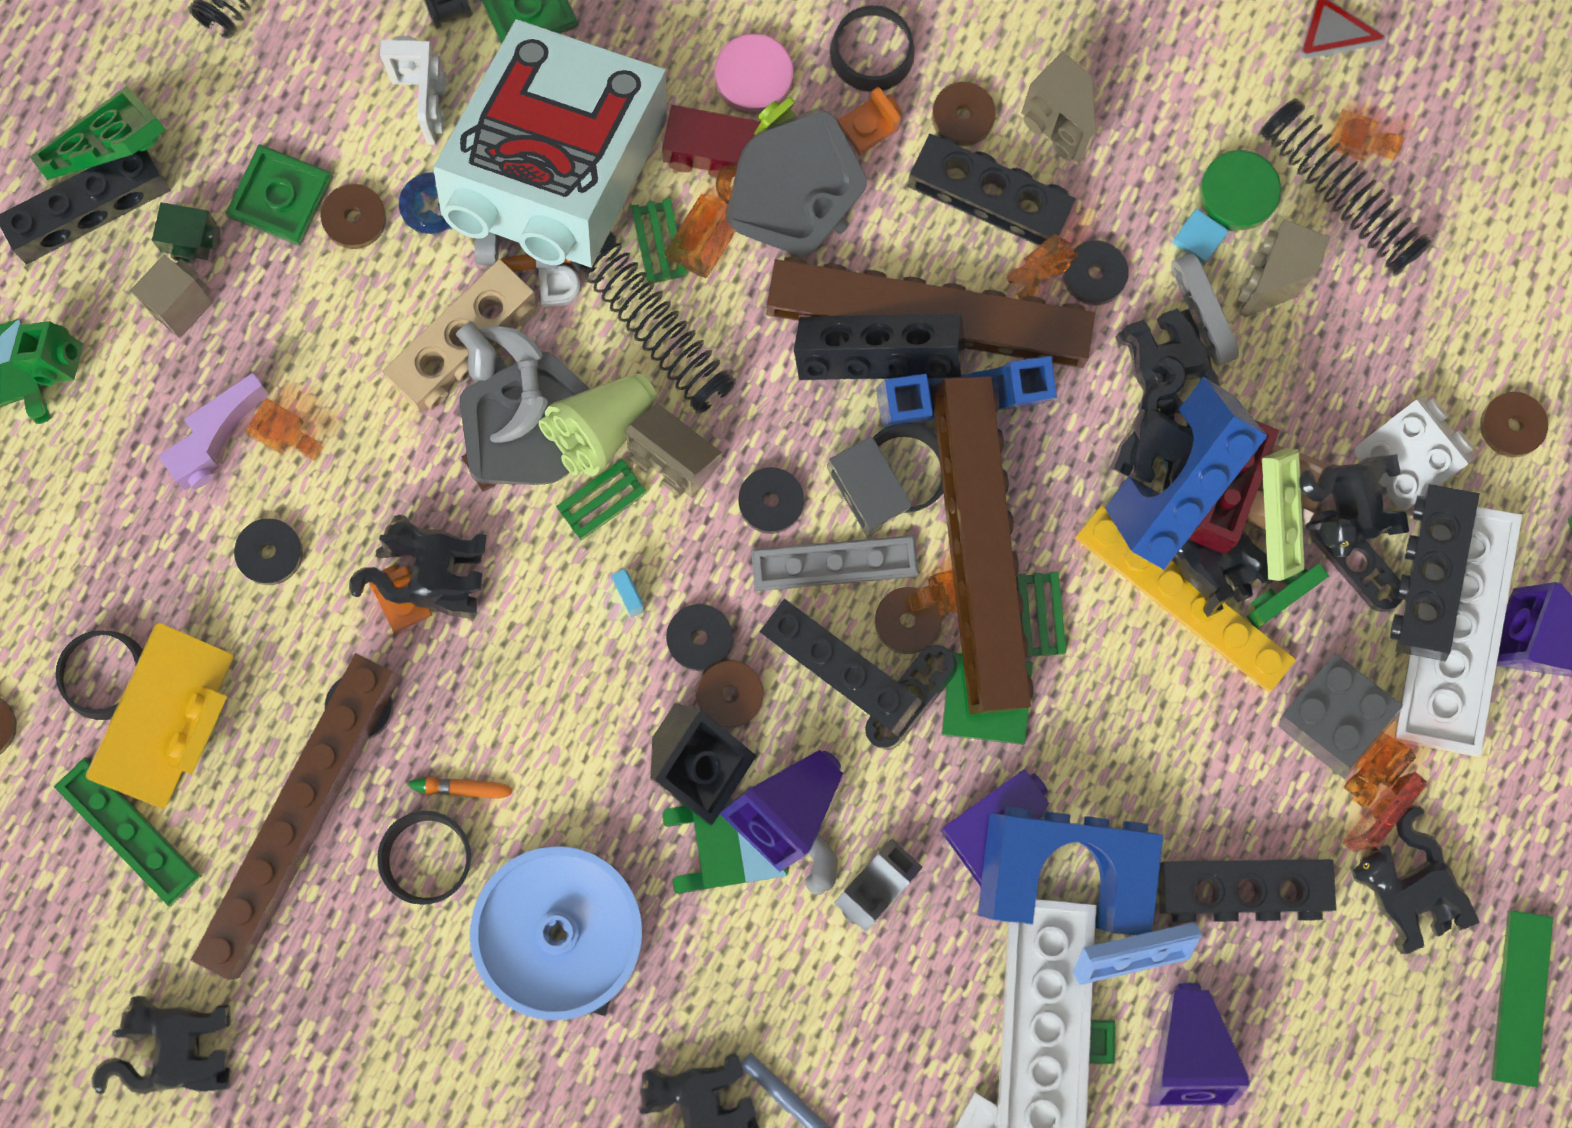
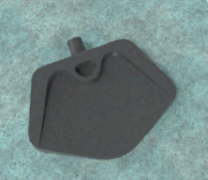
(795, 183)
(491, 406)

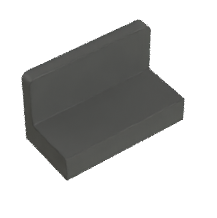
(868, 485)

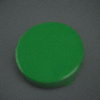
(1240, 190)

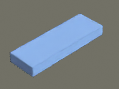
(1137, 953)

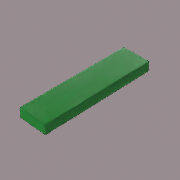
(129, 834)
(1522, 999)

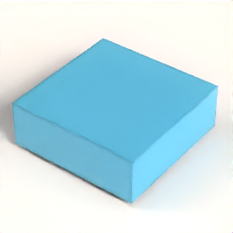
(1200, 236)
(628, 593)

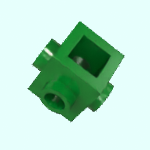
(46, 352)

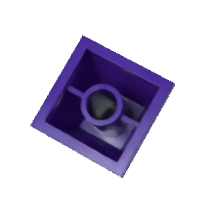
(1538, 630)
(787, 809)
(1196, 1054)

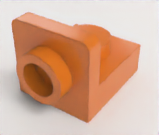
(871, 121)
(400, 615)

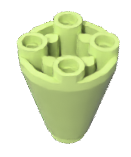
(594, 422)

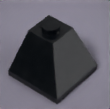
(697, 761)

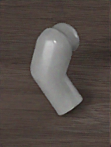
(481, 353)
(823, 869)

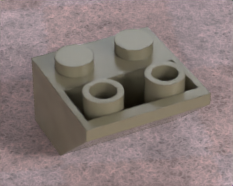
(1062, 107)
(1282, 267)
(671, 449)

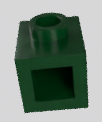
(185, 232)

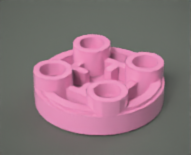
(753, 73)

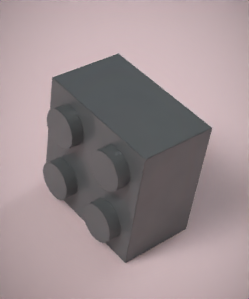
(1340, 715)

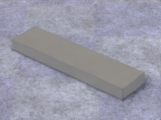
(834, 563)

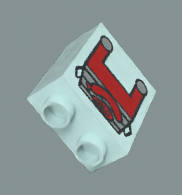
(551, 145)

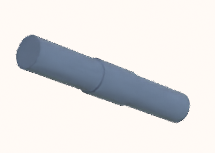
(782, 1093)

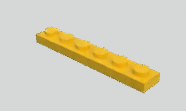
(1223, 631)

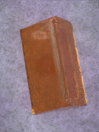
(701, 236)

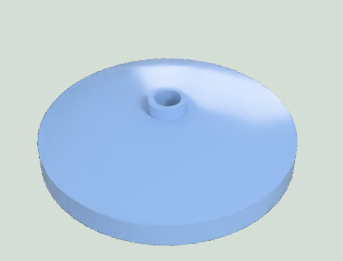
(515, 923)

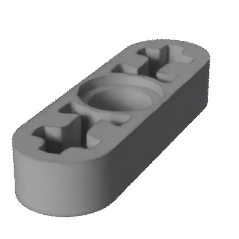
(1202, 299)

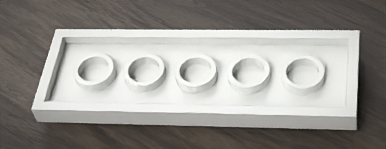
(1451, 699)
(1046, 1020)

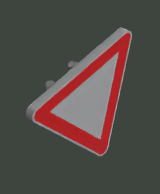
(1337, 31)

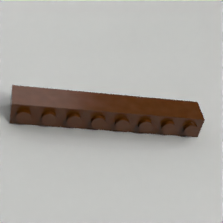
(989, 318)
(981, 545)
(295, 818)

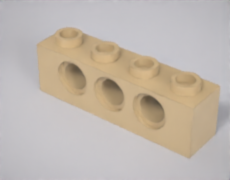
(495, 287)

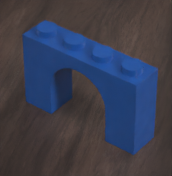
(1017, 384)
(1223, 442)
(1021, 845)

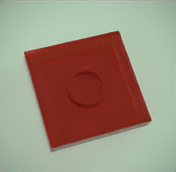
(1385, 813)

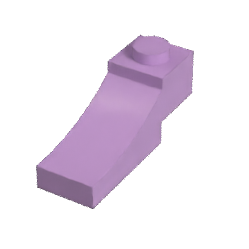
(194, 457)

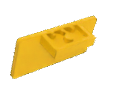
(162, 717)

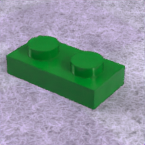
(1271, 604)

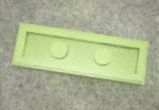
(1283, 514)

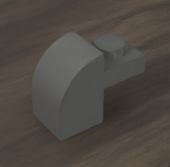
(878, 885)

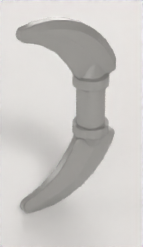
(533, 404)

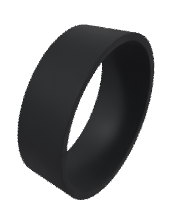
(865, 82)
(917, 432)
(98, 714)
(386, 844)

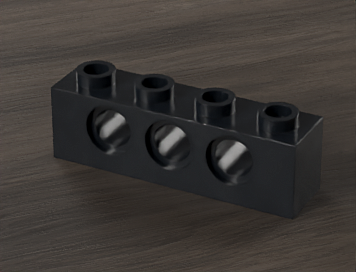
(968, 196)
(81, 205)
(879, 346)
(1457, 512)
(841, 667)
(1312, 879)

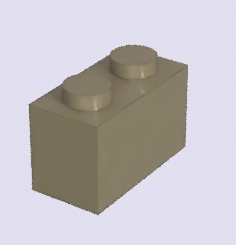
(173, 294)

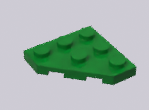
(104, 135)

